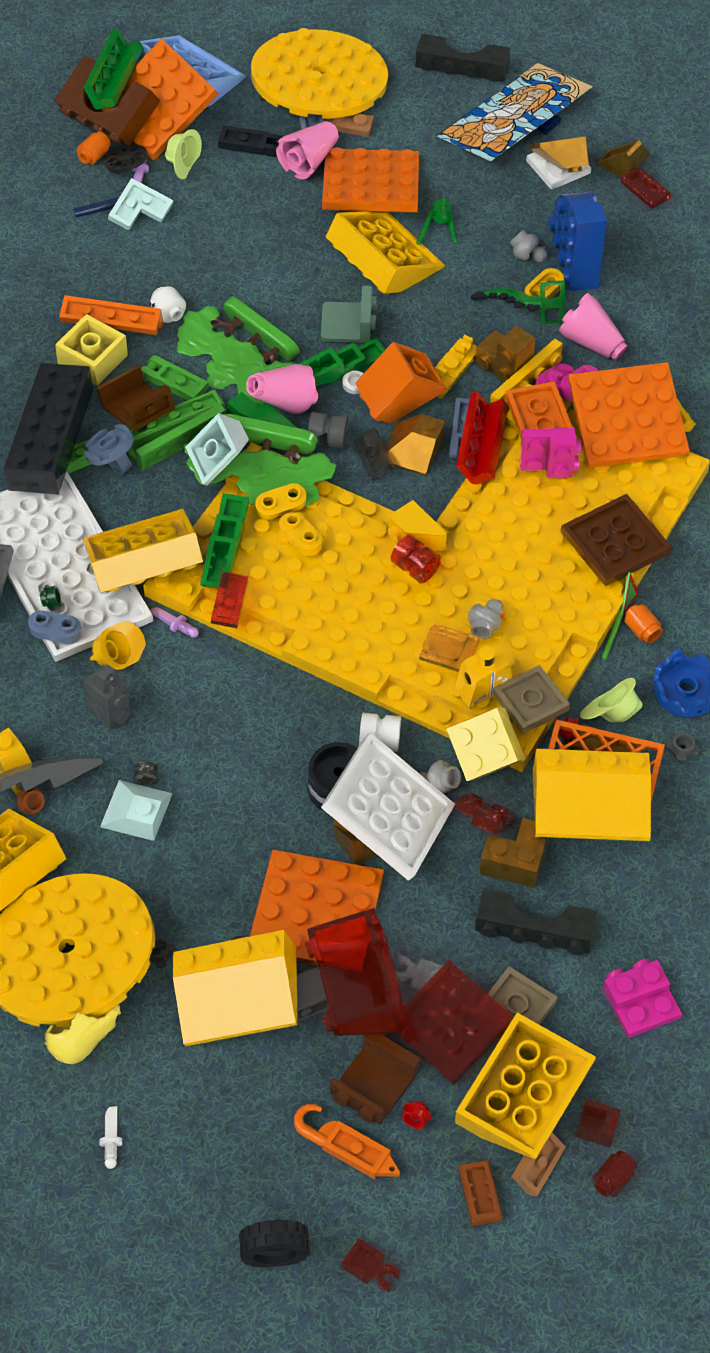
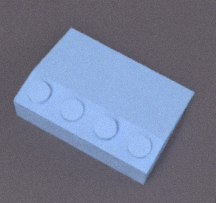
(214, 71)

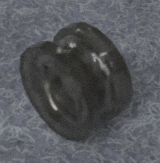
(145, 773)

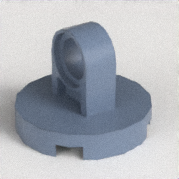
(111, 448)

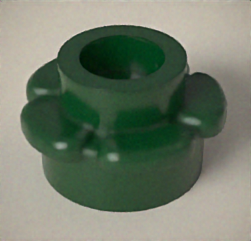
(50, 597)

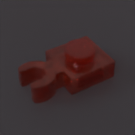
(366, 1262)

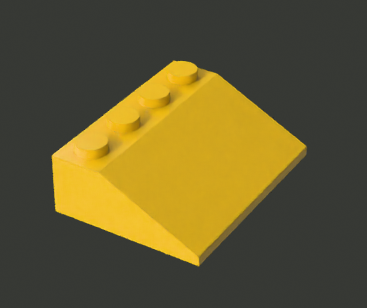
(382, 249)
(142, 550)
(592, 794)
(25, 855)
(236, 987)
(524, 1088)

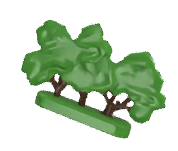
(233, 359)
(268, 470)

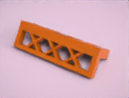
(115, 315)

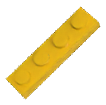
(544, 360)

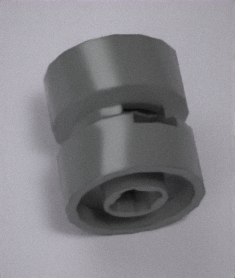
(329, 430)

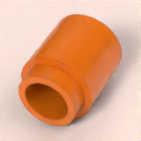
(93, 148)
(643, 623)

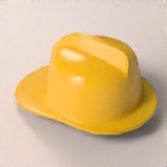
(119, 646)

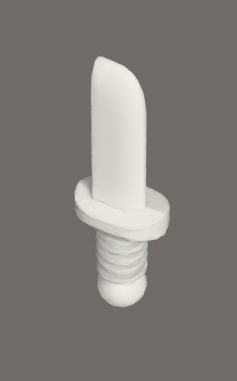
(110, 1140)

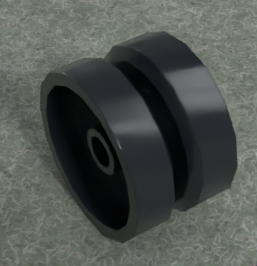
(326, 768)

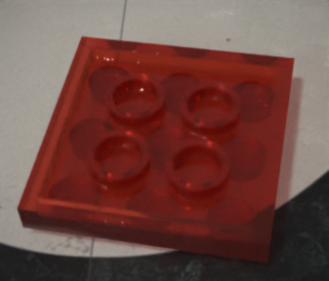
(453, 1022)

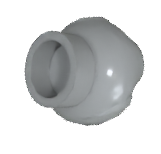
(528, 243)
(486, 618)
(443, 776)

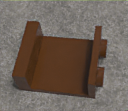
(133, 401)
(376, 1078)

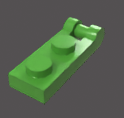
(177, 379)

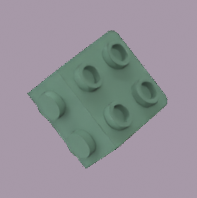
(349, 320)

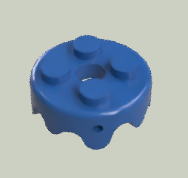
(680, 670)

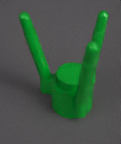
(441, 214)

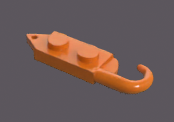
(347, 1145)

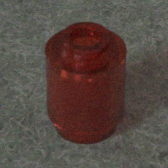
(614, 1174)

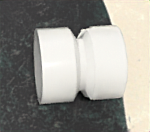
(384, 729)

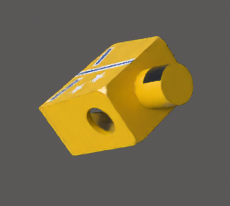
(481, 674)

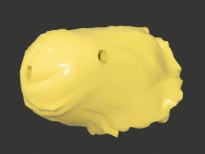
(77, 1041)

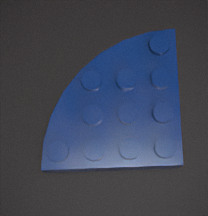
(579, 236)

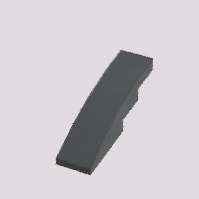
(51, 771)

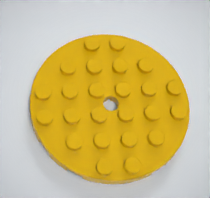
(319, 73)
(109, 956)

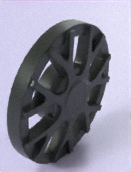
(126, 157)

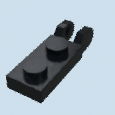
(248, 141)

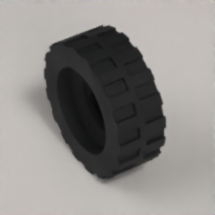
(274, 1243)

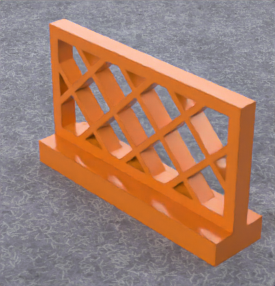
(614, 737)

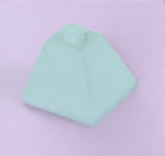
(216, 446)
(136, 810)

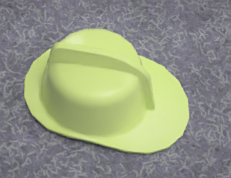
(183, 151)
(615, 705)

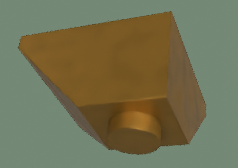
(564, 153)
(416, 443)

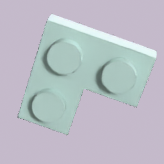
(138, 199)

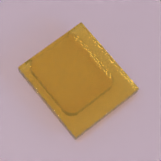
(447, 647)

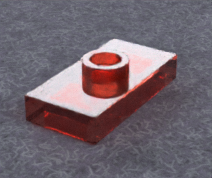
(645, 187)
(229, 599)

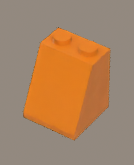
(399, 383)

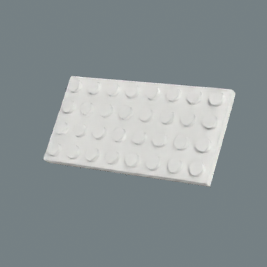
(50, 550)

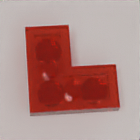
(488, 817)

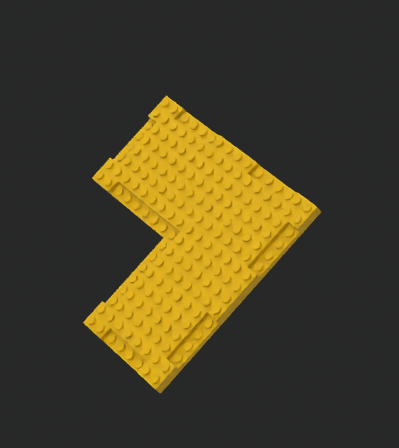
(365, 619)

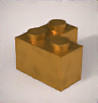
(505, 353)
(515, 860)

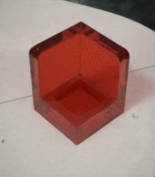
(598, 1123)

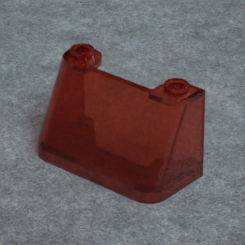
(358, 976)

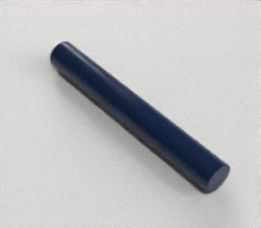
(95, 207)

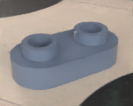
(53, 627)

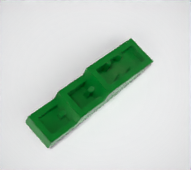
(332, 365)
(225, 539)

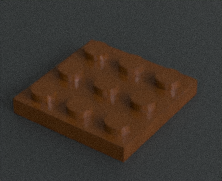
(616, 539)

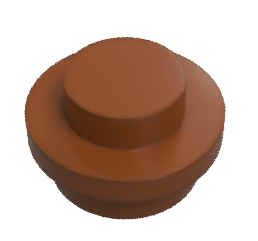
(30, 801)

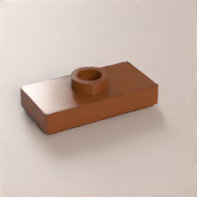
(480, 1193)

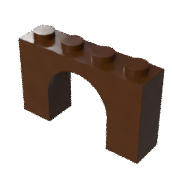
(119, 123)

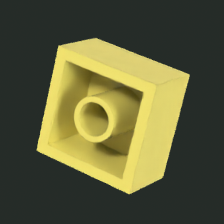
(92, 345)
(485, 744)

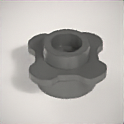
(686, 740)

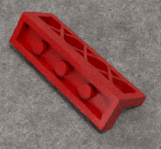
(485, 441)

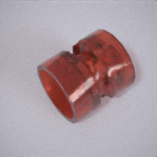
(418, 560)

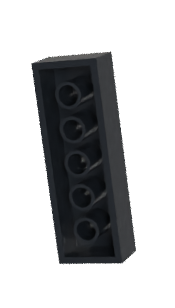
(49, 428)

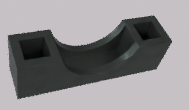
(487, 63)
(569, 930)

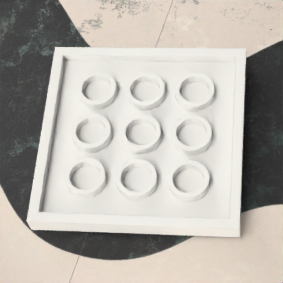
(388, 806)

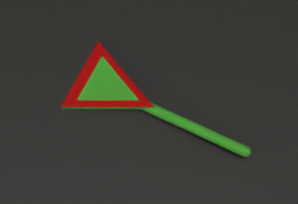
(629, 596)

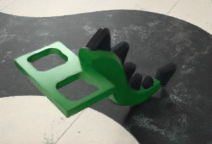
(531, 303)

